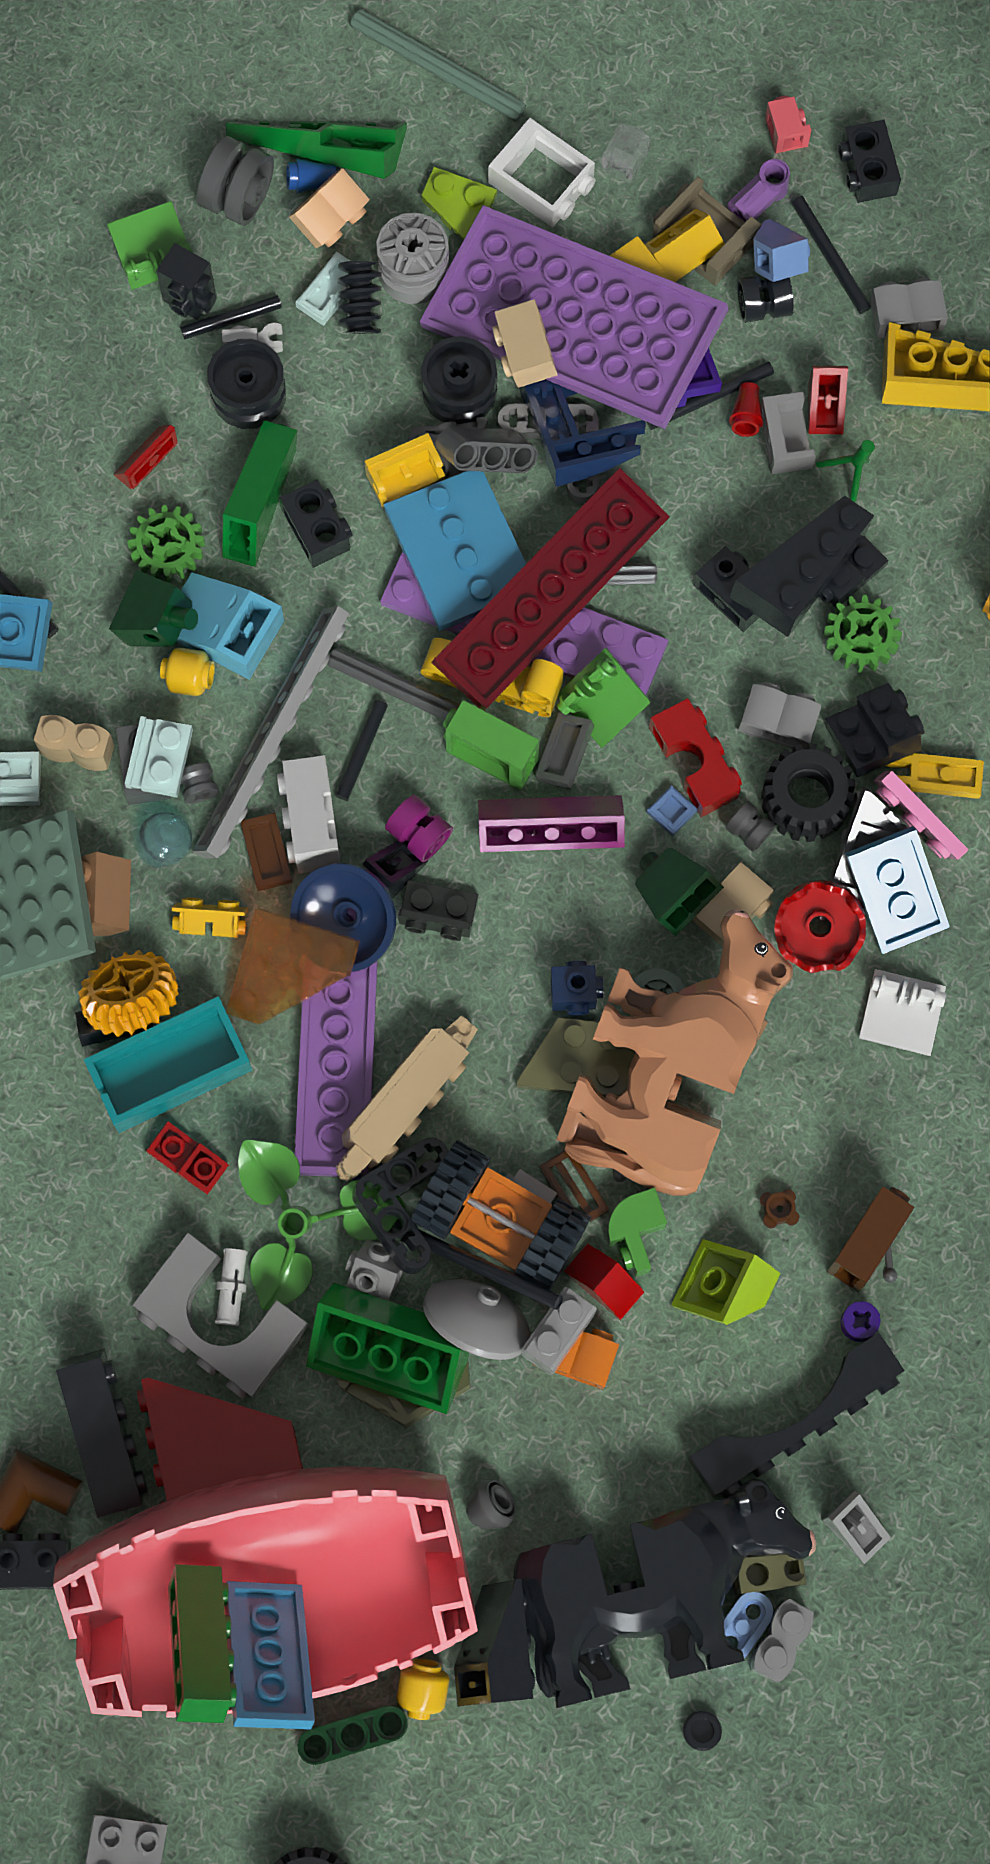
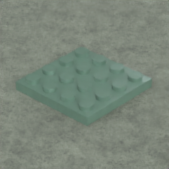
(42, 896)

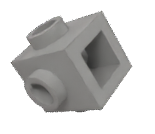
(373, 1270)

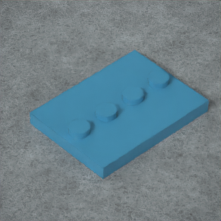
(456, 545)

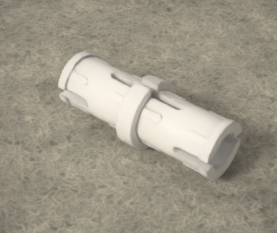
(231, 1287)

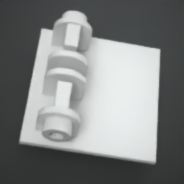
(902, 1012)

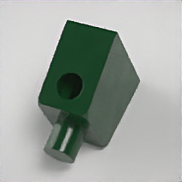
(152, 613)
(675, 888)

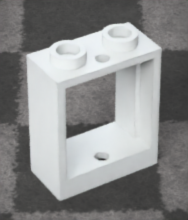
(518, 149)

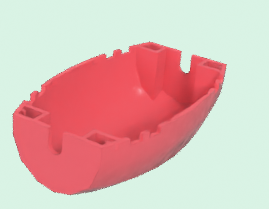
(365, 1543)

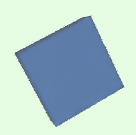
(671, 810)

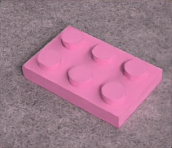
(917, 814)

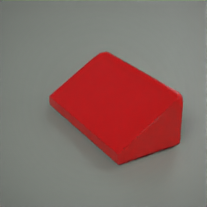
(147, 456)

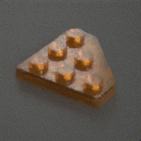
(286, 965)

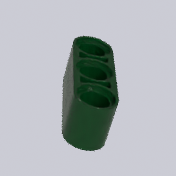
(334, 1739)

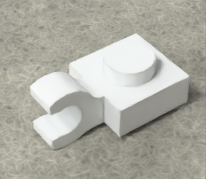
(245, 332)

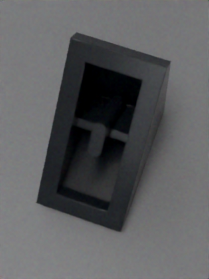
(394, 866)

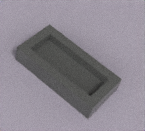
(564, 750)

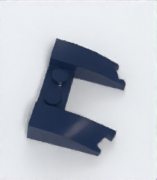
(573, 455)

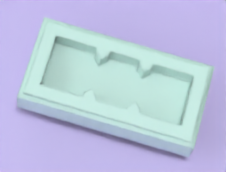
(321, 296)

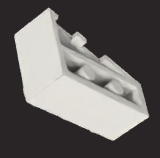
(308, 813)

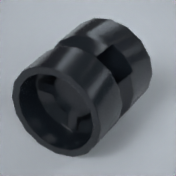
(777, 297)

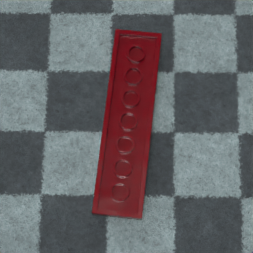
(550, 590)

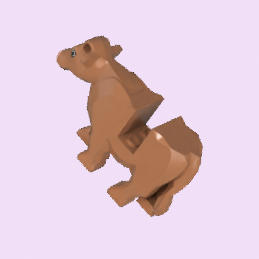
(692, 1032)

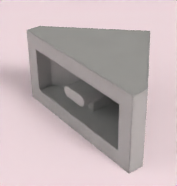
(857, 1527)

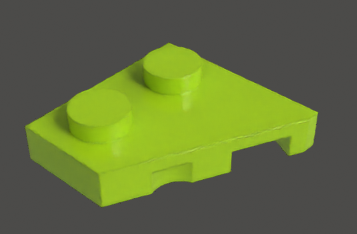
(456, 199)

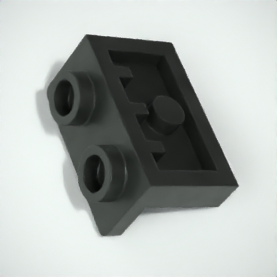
(438, 910)

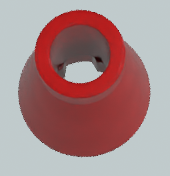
(747, 412)

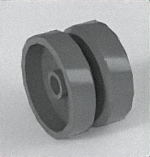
(235, 180)

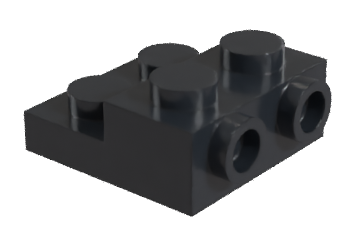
(854, 573)
(876, 730)

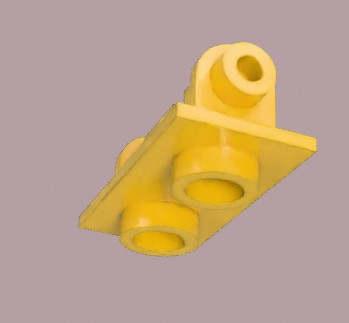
(223, 916)

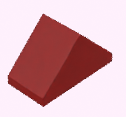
(827, 399)
(604, 1281)

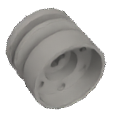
(408, 274)

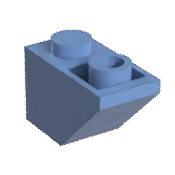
(780, 252)

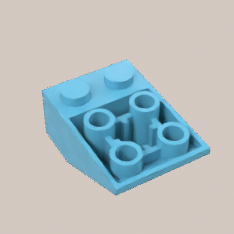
(232, 623)

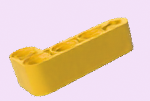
(531, 691)

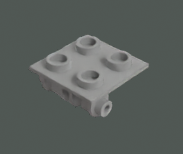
(124, 1841)

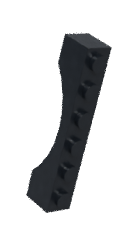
(731, 1458)

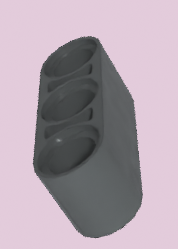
(486, 449)

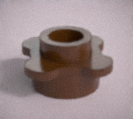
(784, 1199)

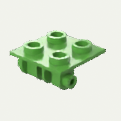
(145, 240)
(604, 696)

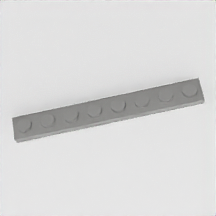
(265, 744)

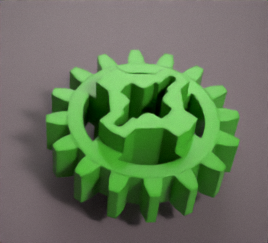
(158, 530)
(861, 618)

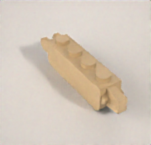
(403, 1097)

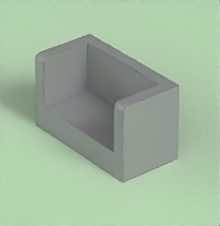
(786, 433)

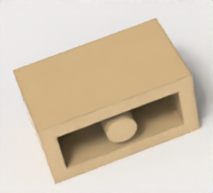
(525, 344)

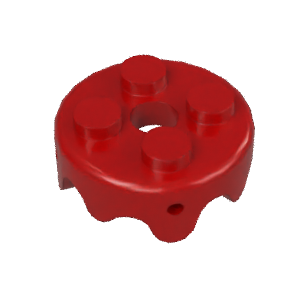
(820, 951)

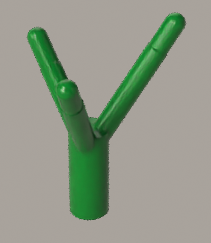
(857, 459)

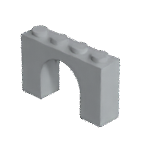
(169, 1304)

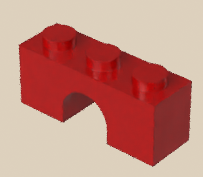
(684, 730)

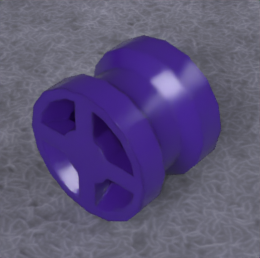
(855, 1326)

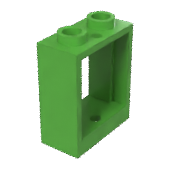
(491, 744)

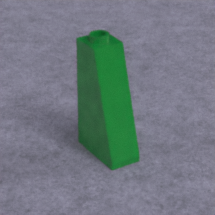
(257, 493)

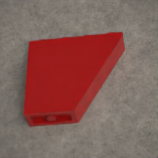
(211, 1440)

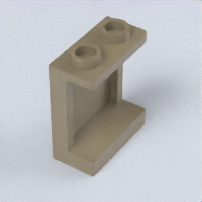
(735, 233)

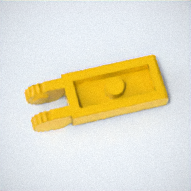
(942, 775)

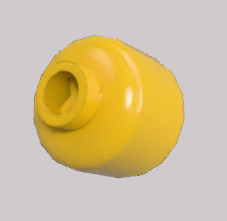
(187, 671)
(423, 1689)

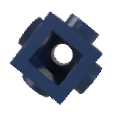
(571, 999)

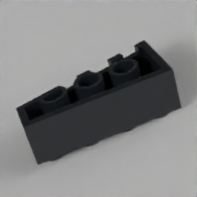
(798, 571)
(101, 1432)

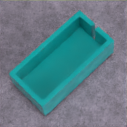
(168, 1065)

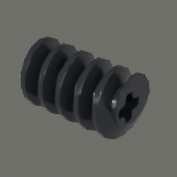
(359, 297)

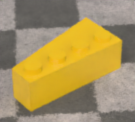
(933, 372)

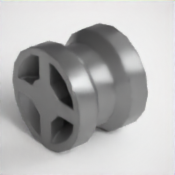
(198, 783)

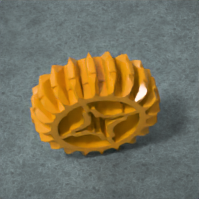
(128, 993)

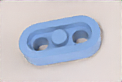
(743, 1628)

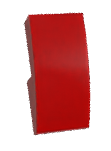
(186, 1158)

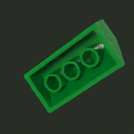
(384, 1348)

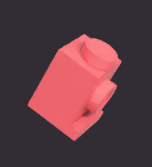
(787, 124)

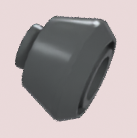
(490, 1505)

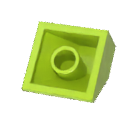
(725, 1283)

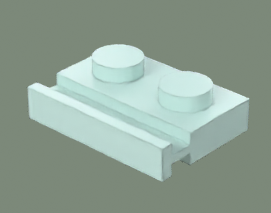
(159, 756)
(20, 778)

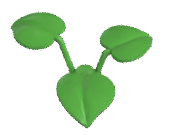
(279, 1272)

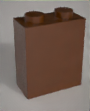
(871, 1238)

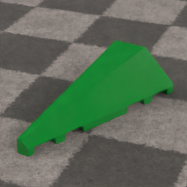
(348, 146)

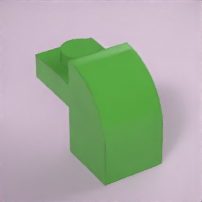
(630, 1220)

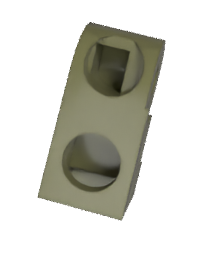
(769, 1574)

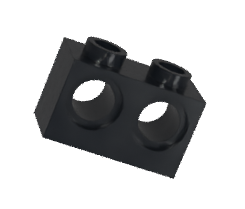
(876, 161)
(311, 525)

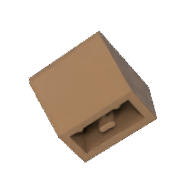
(107, 892)

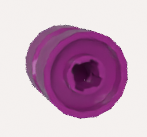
(419, 828)

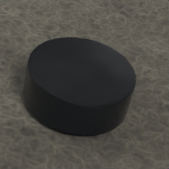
(702, 1730)

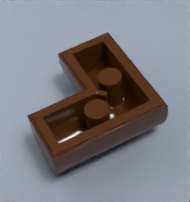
(35, 1480)

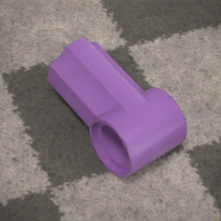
(759, 192)

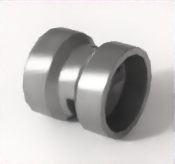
(750, 826)

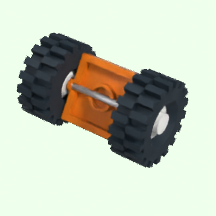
(499, 1216)

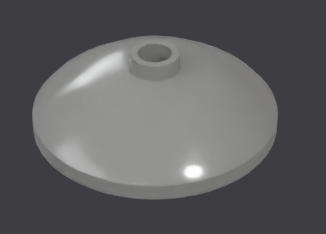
(476, 1318)

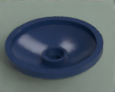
(333, 889)

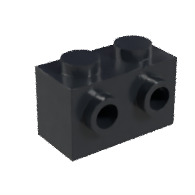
(186, 282)
(716, 583)
(30, 1563)

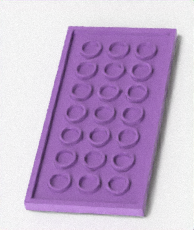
(607, 323)

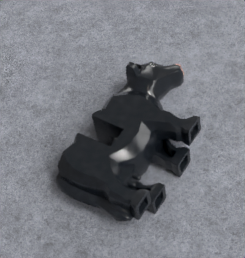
(686, 1571)

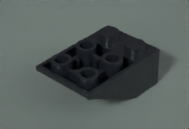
(496, 1659)

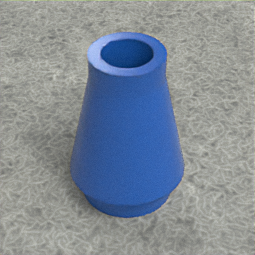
(307, 175)

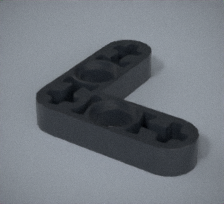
(388, 1193)

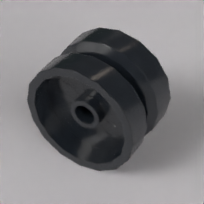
(459, 380)
(246, 383)

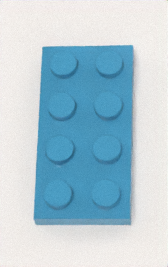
(269, 1656)

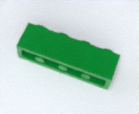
(200, 1644)

